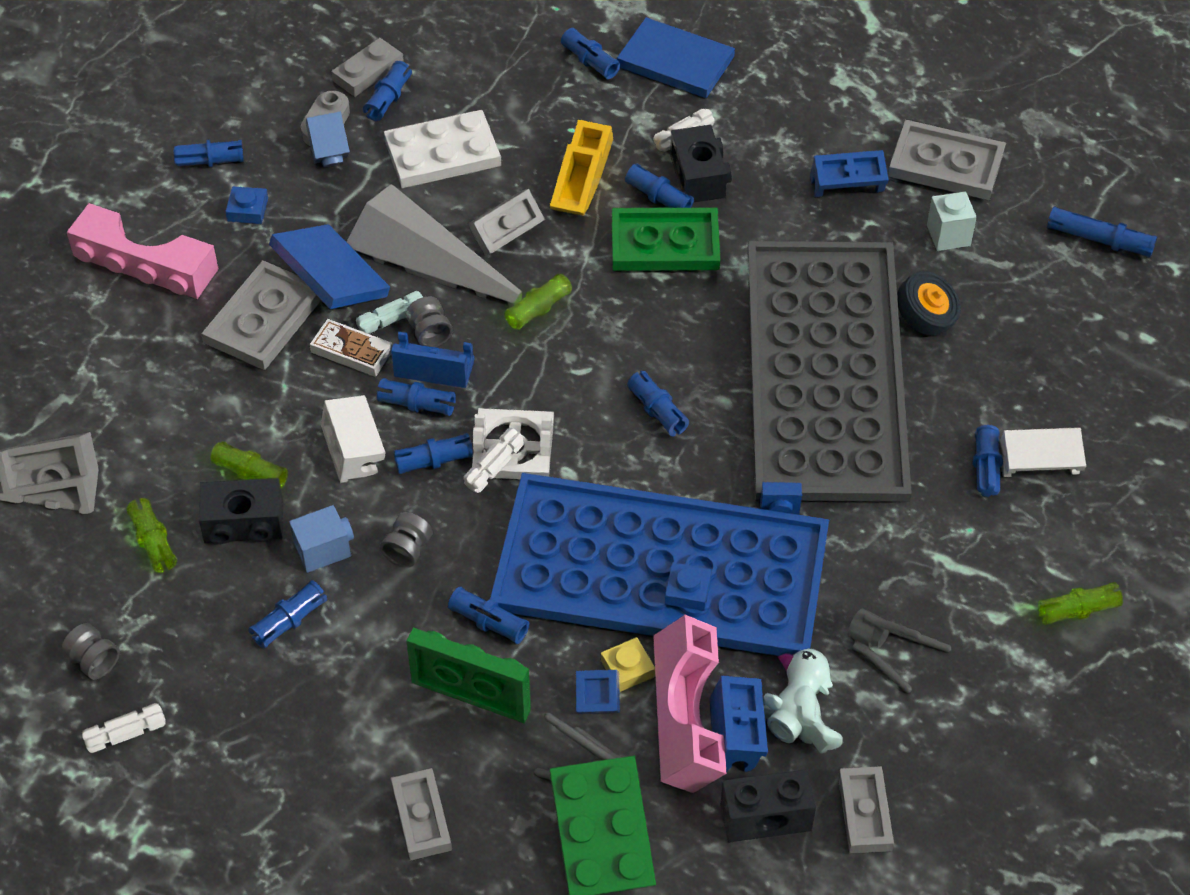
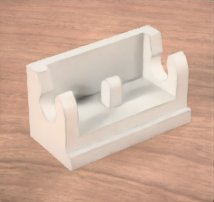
(351, 437)
(1042, 450)

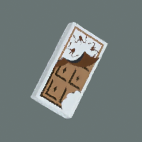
(351, 347)

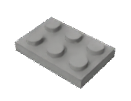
(947, 159)
(261, 315)

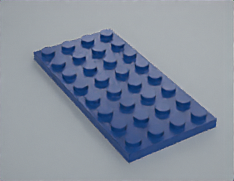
(609, 552)

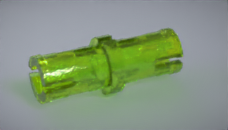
(538, 301)
(246, 464)
(151, 535)
(1080, 603)

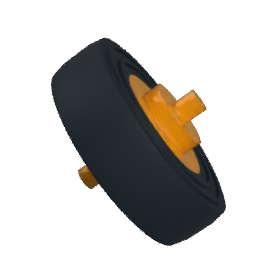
(928, 303)

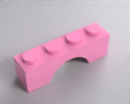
(180, 265)
(683, 661)

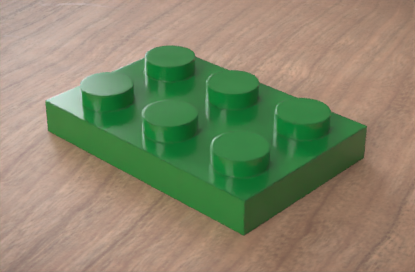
(665, 239)
(469, 674)
(602, 827)

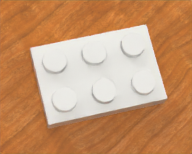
(442, 148)

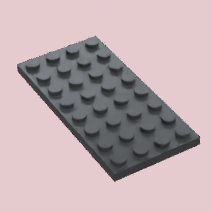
(827, 370)

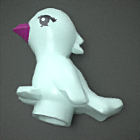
(796, 708)

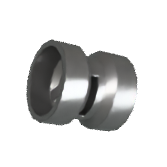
(428, 321)
(408, 536)
(87, 648)

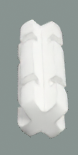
(699, 118)
(493, 460)
(123, 728)

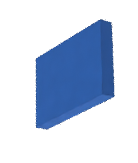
(676, 57)
(329, 266)

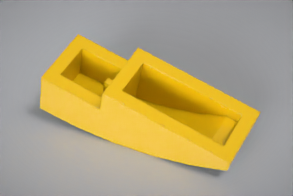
(582, 167)

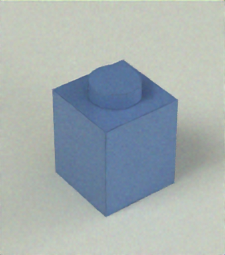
(327, 139)
(321, 538)

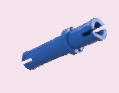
(1103, 232)

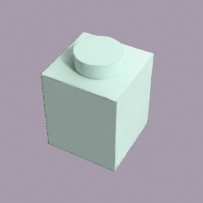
(951, 221)

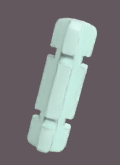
(386, 314)

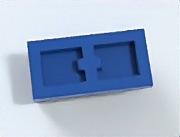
(849, 170)
(432, 363)
(740, 718)

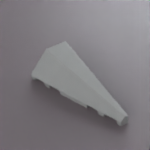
(404, 234)
(51, 473)

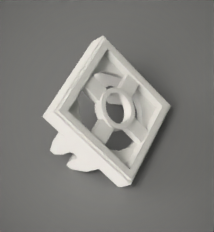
(541, 421)

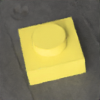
(630, 661)

